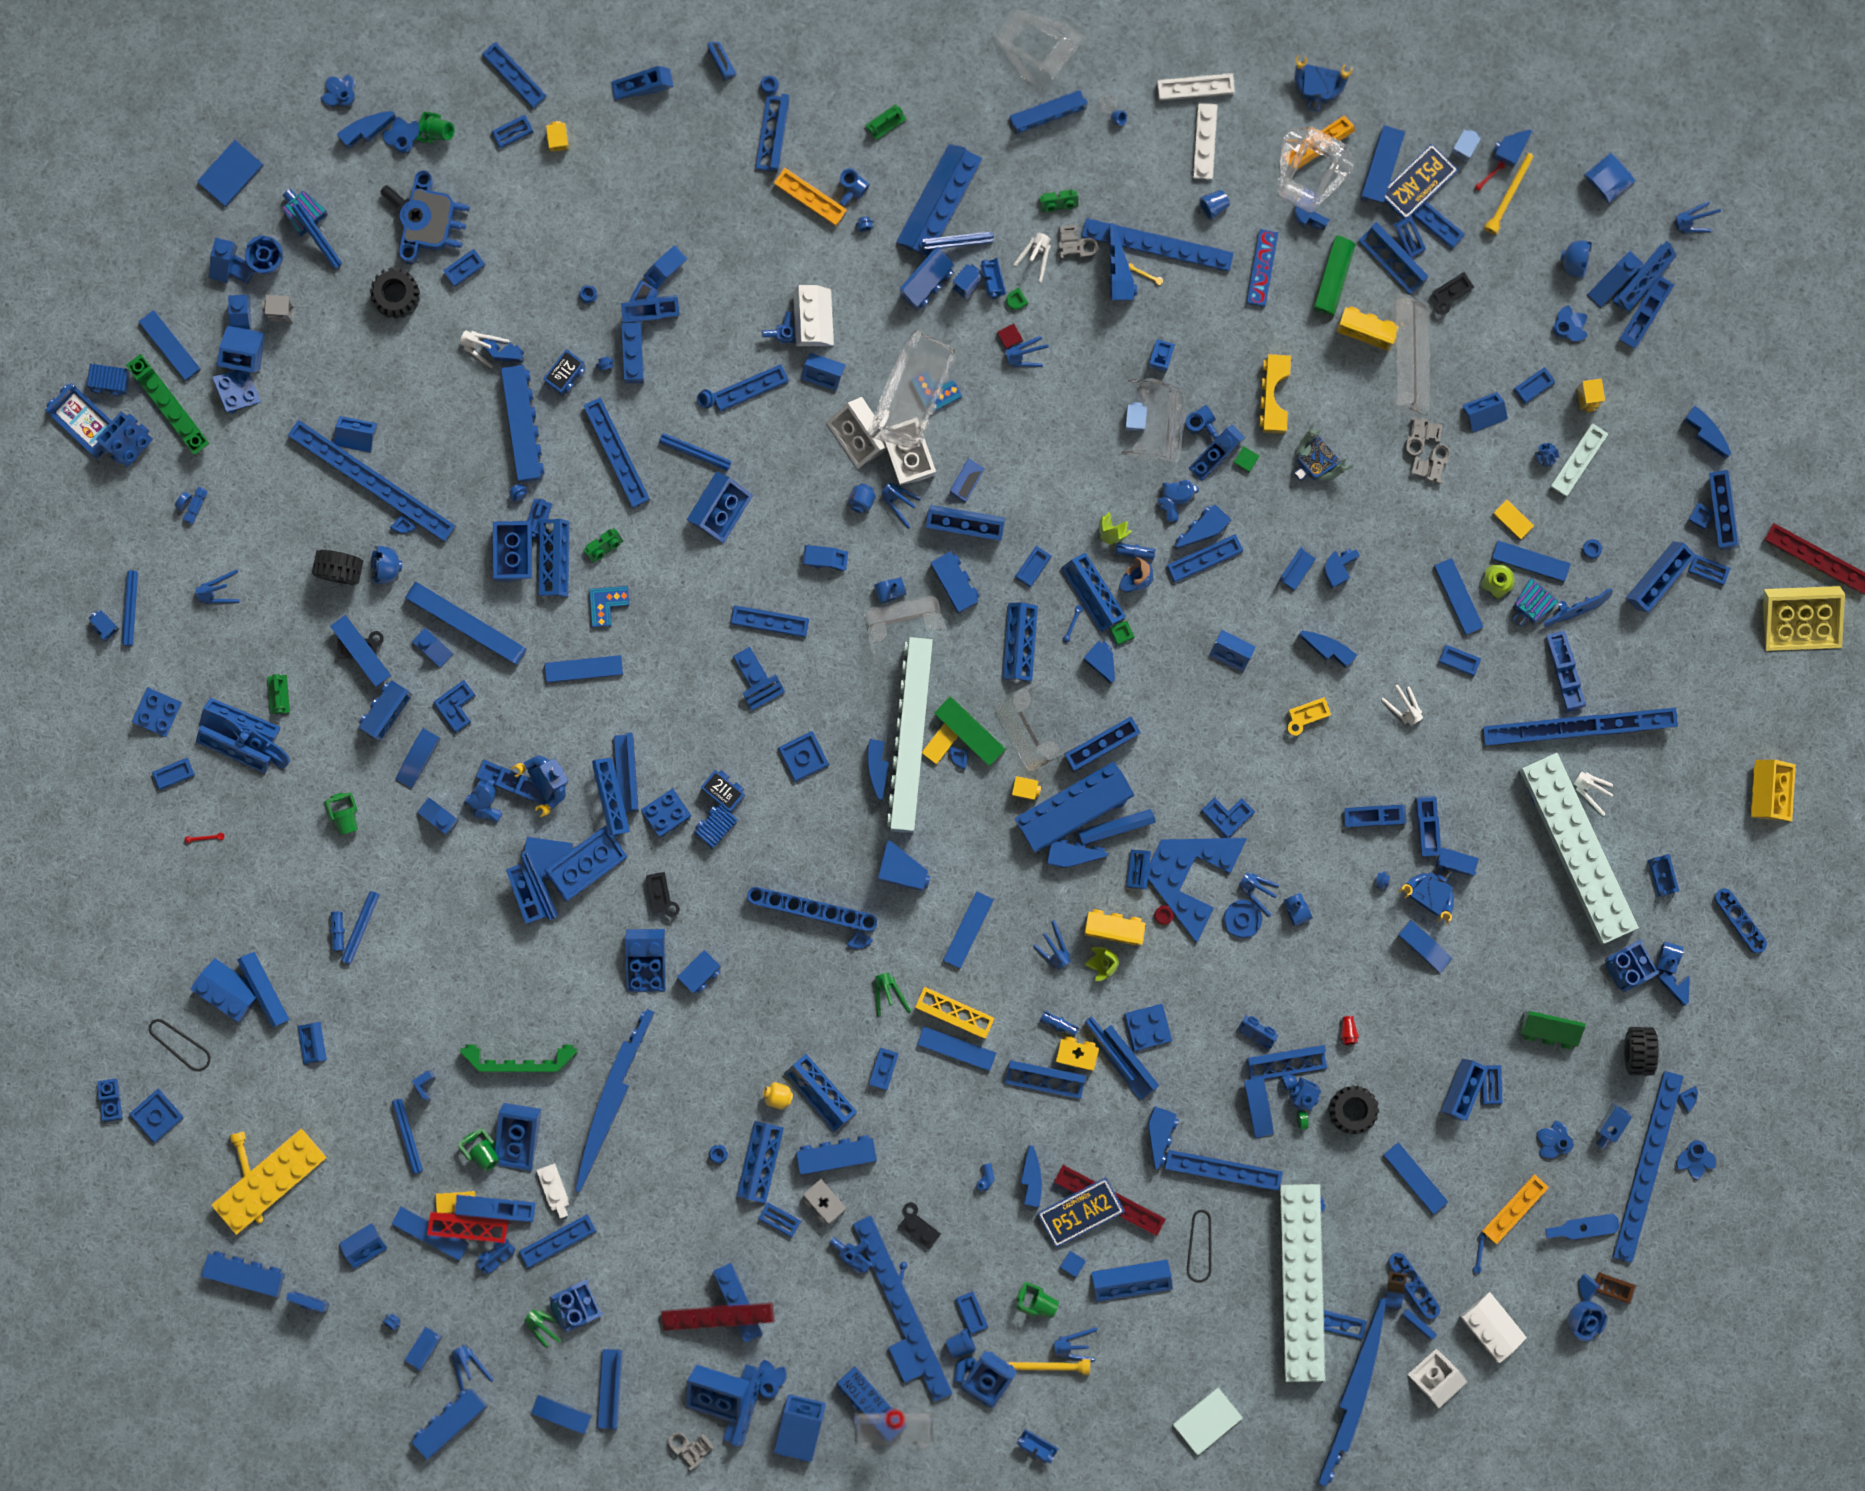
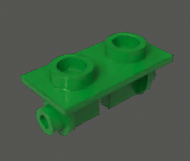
(886, 121)
(1067, 200)
(610, 540)
(278, 694)

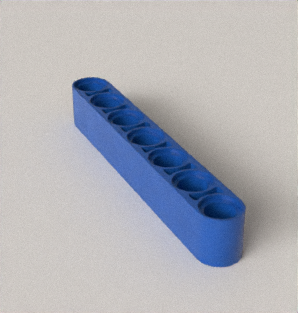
(466, 623)
(804, 903)

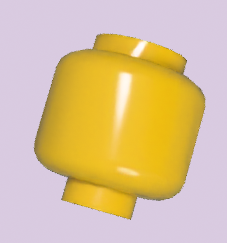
(777, 1095)

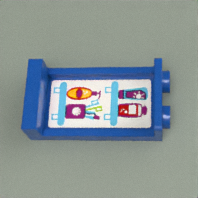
(79, 417)

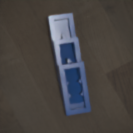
(1646, 312)
(1566, 670)
(506, 779)

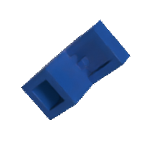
(1317, 221)
(1334, 567)

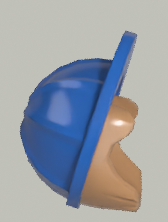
(1137, 576)

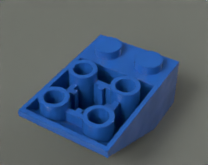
(645, 960)

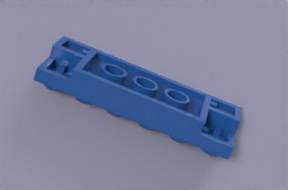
(939, 198)
(1074, 806)

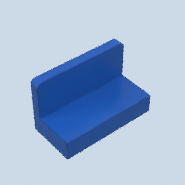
(822, 371)
(1485, 411)
(354, 433)
(1297, 568)
(1232, 651)
(1457, 862)
(421, 1080)
(362, 1246)
(423, 1348)

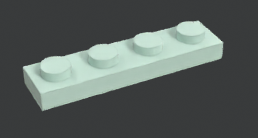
(1579, 460)

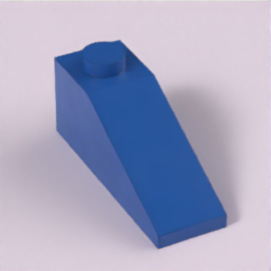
(643, 83)
(1615, 279)
(525, 893)

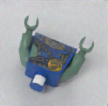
(1317, 458)

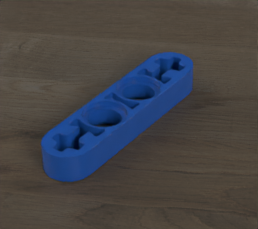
(1738, 922)
(1416, 1283)

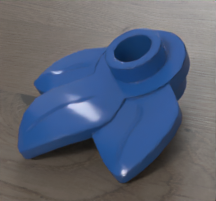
(338, 88)
(402, 132)
(1572, 322)
(1552, 1138)
(1696, 1162)
(772, 1377)

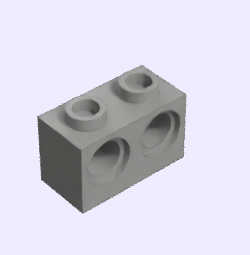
(278, 308)

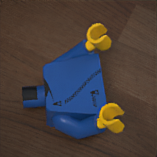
(1319, 83)
(548, 779)
(1432, 893)

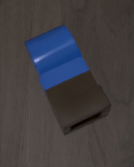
(1395, 1290)

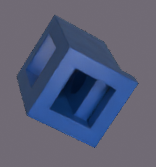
(103, 625)

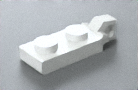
(554, 1189)

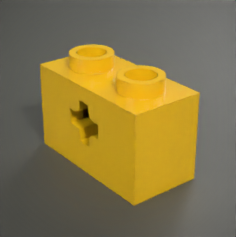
(1590, 395)
(1086, 1061)

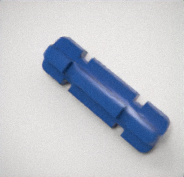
(195, 505)

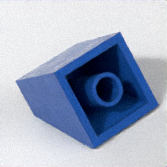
(902, 870)
(800, 1428)

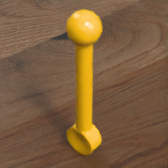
(1158, 281)

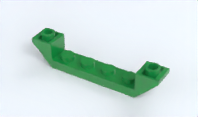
(167, 404)
(564, 1055)

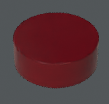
(1164, 915)

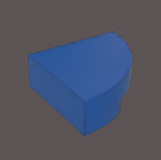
(403, 525)
(959, 756)
(859, 940)
(1689, 1098)
(1587, 1287)

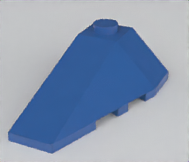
(1121, 279)

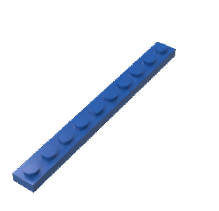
(371, 480)
(1648, 1166)
(903, 1309)

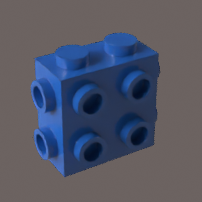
(124, 439)

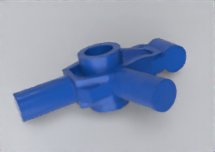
(783, 333)
(852, 1256)

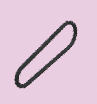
(179, 1057)
(1190, 1247)

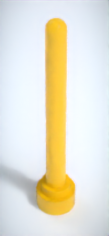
(1494, 223)
(238, 1140)
(1082, 1366)

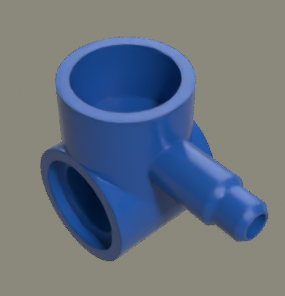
(855, 189)
(1205, 417)
(890, 590)
(1298, 909)
(1670, 957)

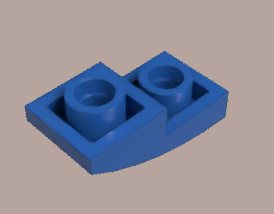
(110, 1100)

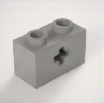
(821, 1190)

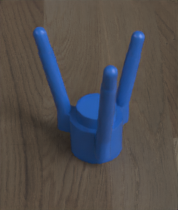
(1685, 220)
(1015, 354)
(893, 492)
(206, 591)
(1250, 882)
(1060, 958)
(1063, 1347)
(460, 1357)

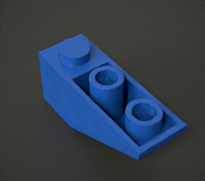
(1217, 452)
(1209, 526)
(1069, 855)
(1159, 1129)

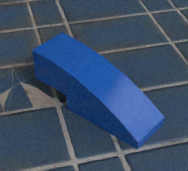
(366, 127)
(650, 308)
(1708, 431)
(1328, 647)
(417, 758)
(877, 767)
(1375, 816)
(1428, 825)
(1424, 946)
(1258, 1107)
(1032, 1177)
(561, 1414)

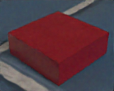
(1010, 336)

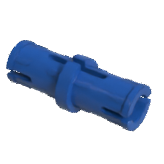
(1135, 551)
(337, 931)
(1059, 1024)

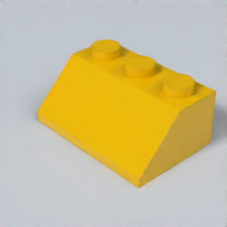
(1367, 328)
(1773, 790)
(1115, 927)

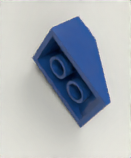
(517, 1135)

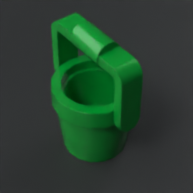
(434, 128)
(344, 819)
(481, 1153)
(1040, 1304)

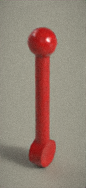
(1500, 166)
(220, 836)

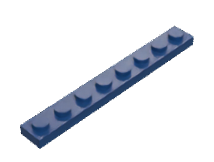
(1160, 245)

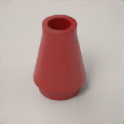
(1349, 1032)

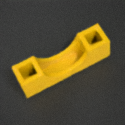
(1274, 418)

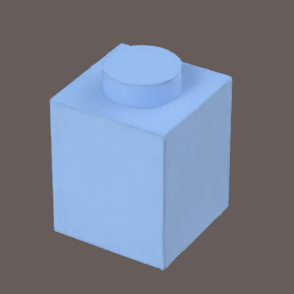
(1466, 144)
(1136, 417)

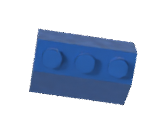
(927, 279)
(719, 507)
(512, 550)
(385, 710)
(225, 990)
(716, 1393)

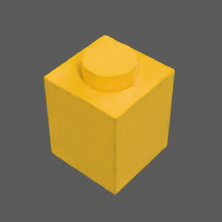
(557, 136)
(1026, 788)

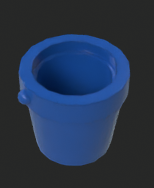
(1214, 203)
(961, 1344)

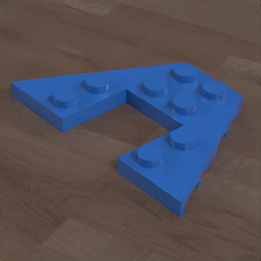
(1171, 865)

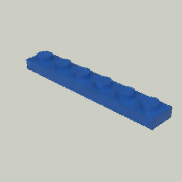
(616, 452)
(1223, 1170)

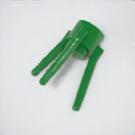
(884, 982)
(535, 1320)

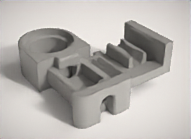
(1071, 246)
(1422, 431)
(1431, 469)
(693, 1452)

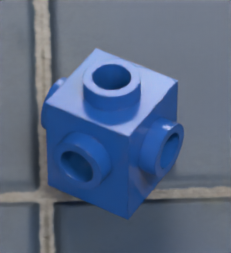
(1305, 1094)

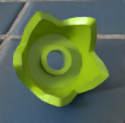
(1112, 534)
(1491, 584)
(1104, 962)

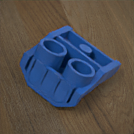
(1610, 177)
(1631, 961)
(579, 1304)

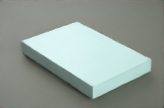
(1207, 1421)

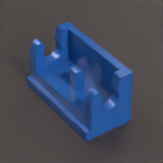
(1663, 875)

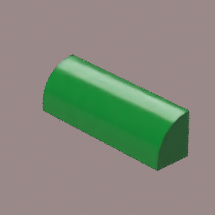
(1334, 275)
(970, 731)

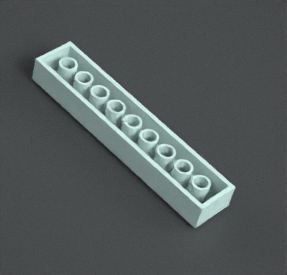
(911, 735)
(1578, 848)
(1302, 1282)

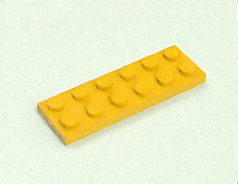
(268, 1181)

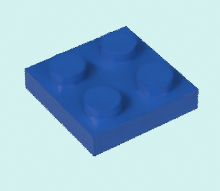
(1148, 1027)

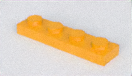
(1338, 130)
(810, 197)
(1515, 1209)

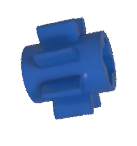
(1547, 454)

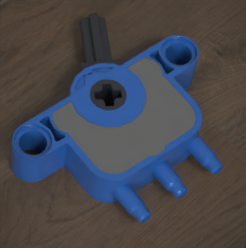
(435, 220)

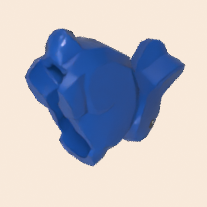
(1174, 495)
(481, 799)

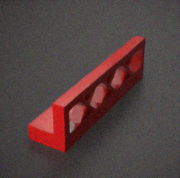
(470, 1220)

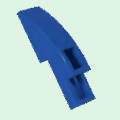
(494, 1208)

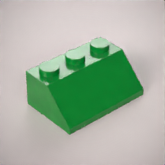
(1551, 1029)

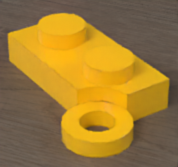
(1307, 714)

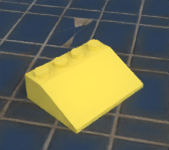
(1803, 618)

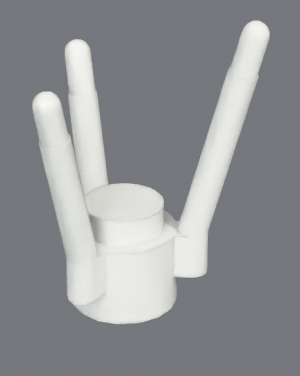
(1039, 243)
(471, 340)
(1412, 714)
(1586, 780)

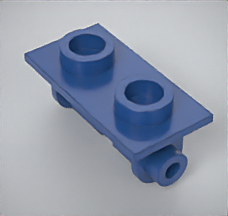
(994, 282)
(539, 511)
(1265, 1034)
(487, 1260)
(1044, 1450)

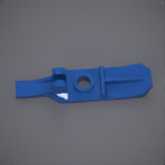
(1567, 613)
(265, 746)
(1593, 1227)

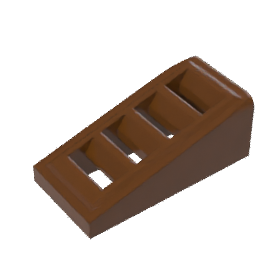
(1628, 1299)

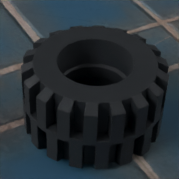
(398, 308)
(337, 567)
(1641, 1051)
(1365, 1097)

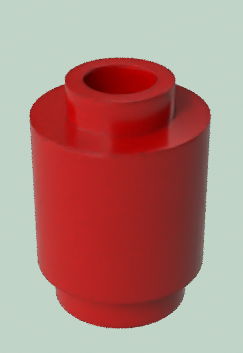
(895, 1412)

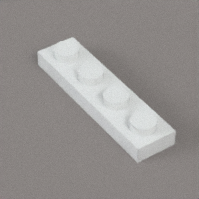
(1196, 86)
(1205, 141)

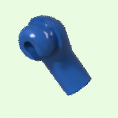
(987, 1179)
(963, 1366)

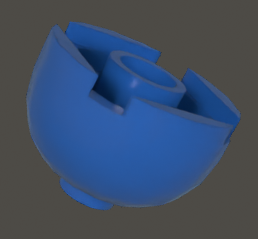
(264, 254)
(1576, 258)
(385, 565)
(1587, 1320)

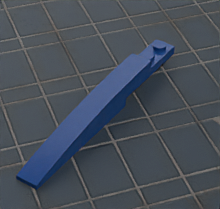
(1580, 726)
(612, 1097)
(1355, 1394)

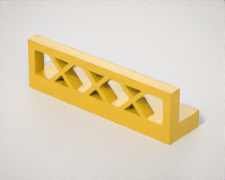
(956, 1021)

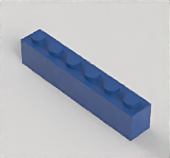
(521, 423)

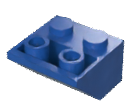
(241, 349)

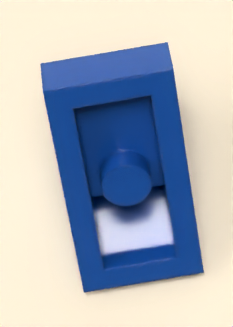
(1161, 355)
(432, 647)
(1680, 990)

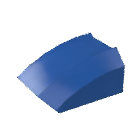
(989, 1379)

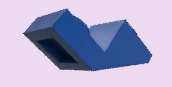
(665, 266)
(509, 353)
(825, 557)

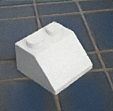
(1437, 1378)

